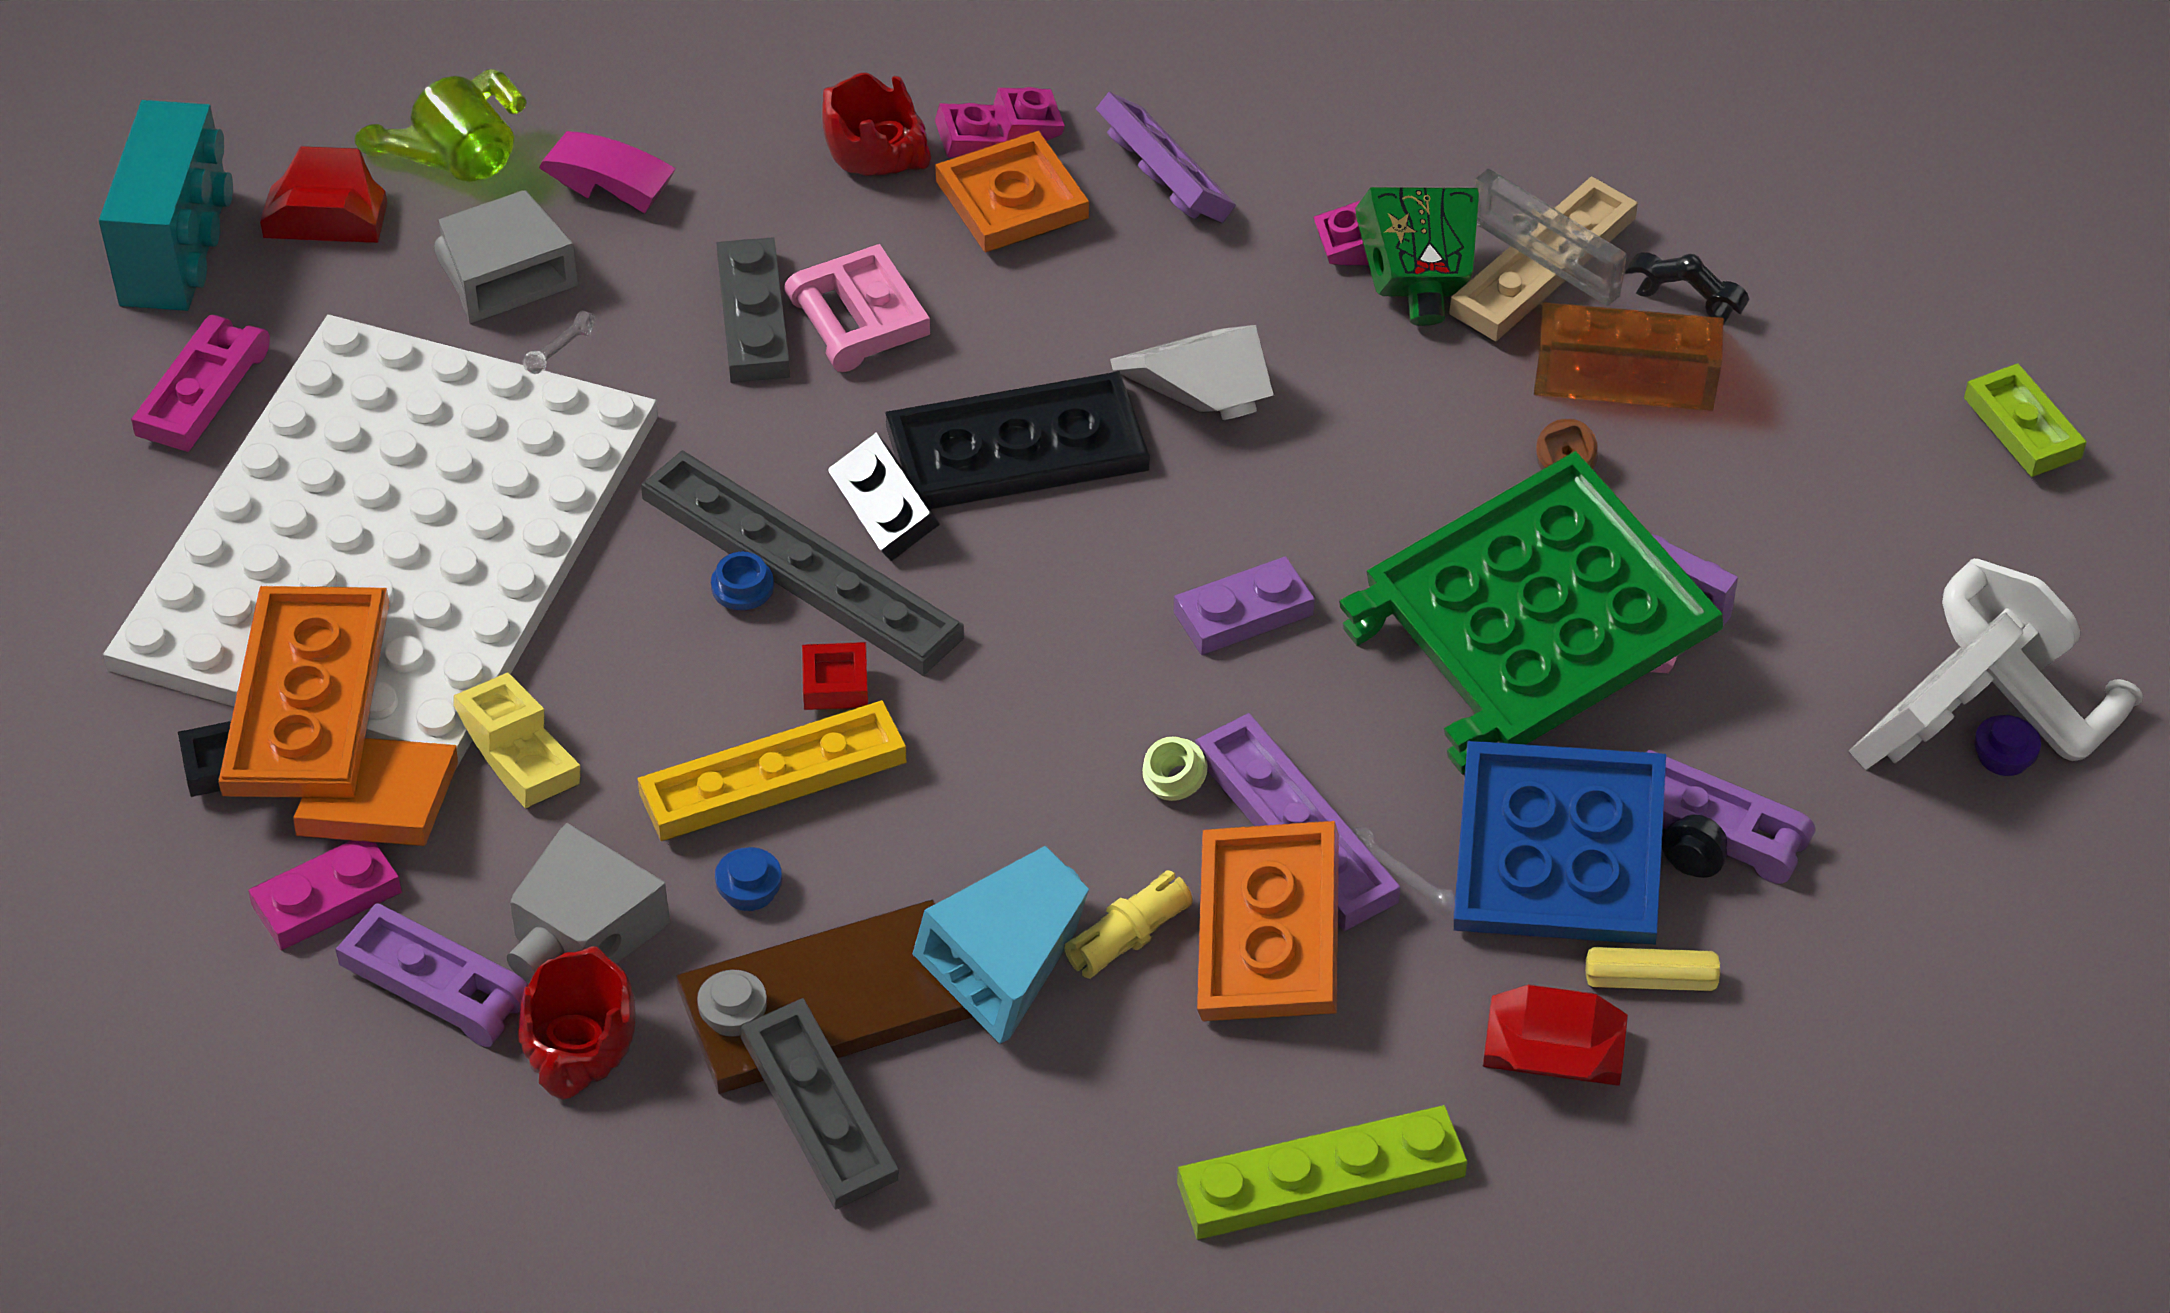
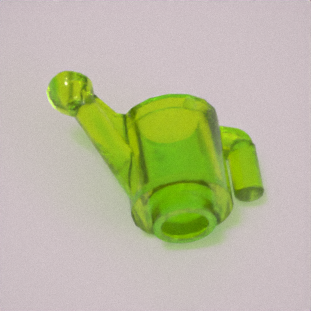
(453, 127)

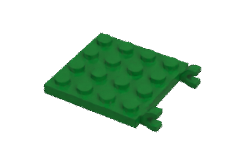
(1537, 604)

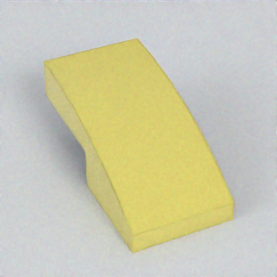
(512, 738)

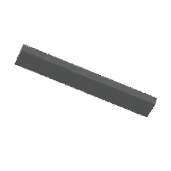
(804, 562)

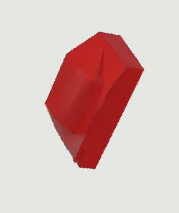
(325, 198)
(1556, 1034)

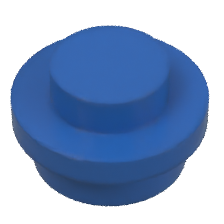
(742, 581)
(748, 878)

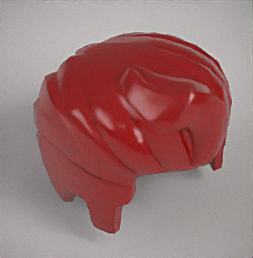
(873, 127)
(576, 1020)

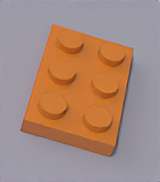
(1268, 921)

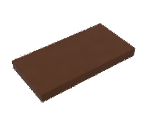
(853, 979)

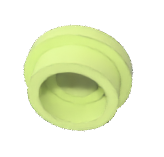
(1167, 755)

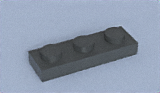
(752, 310)
(819, 1103)

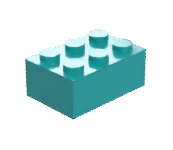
(165, 205)

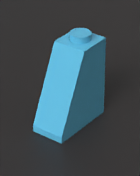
(1003, 937)

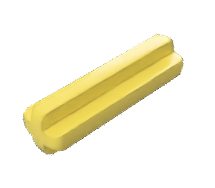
(1652, 969)

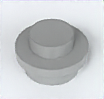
(731, 1001)

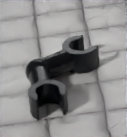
(1690, 268)

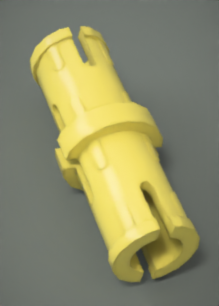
(1128, 924)

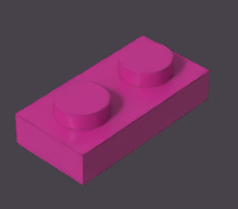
(324, 891)

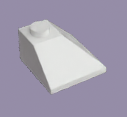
(1206, 371)

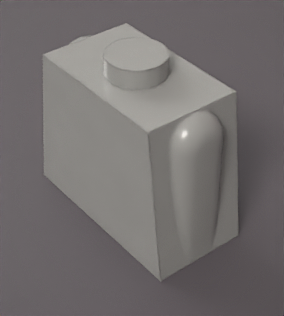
(504, 255)

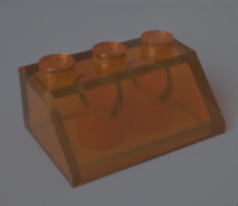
(1628, 356)

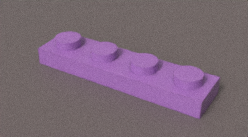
(1276, 792)

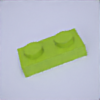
(2025, 420)

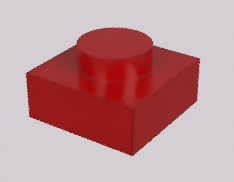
(834, 676)

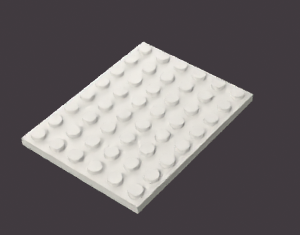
(402, 475)

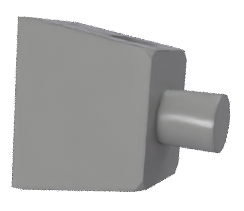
(582, 899)

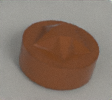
(1562, 439)

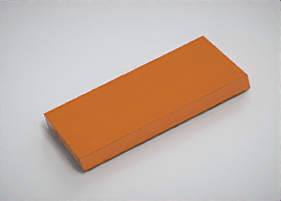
(305, 692)

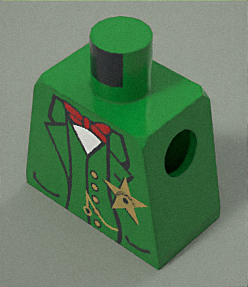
(1419, 244)

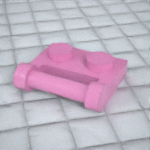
(874, 297)

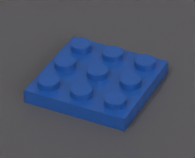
(1560, 842)

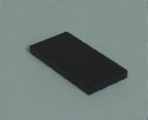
(1019, 440)

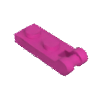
(199, 382)

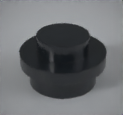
(1695, 846)

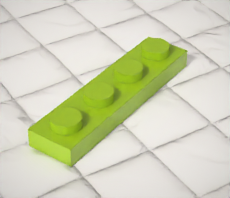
(1321, 1172)

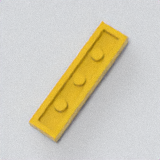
(771, 770)

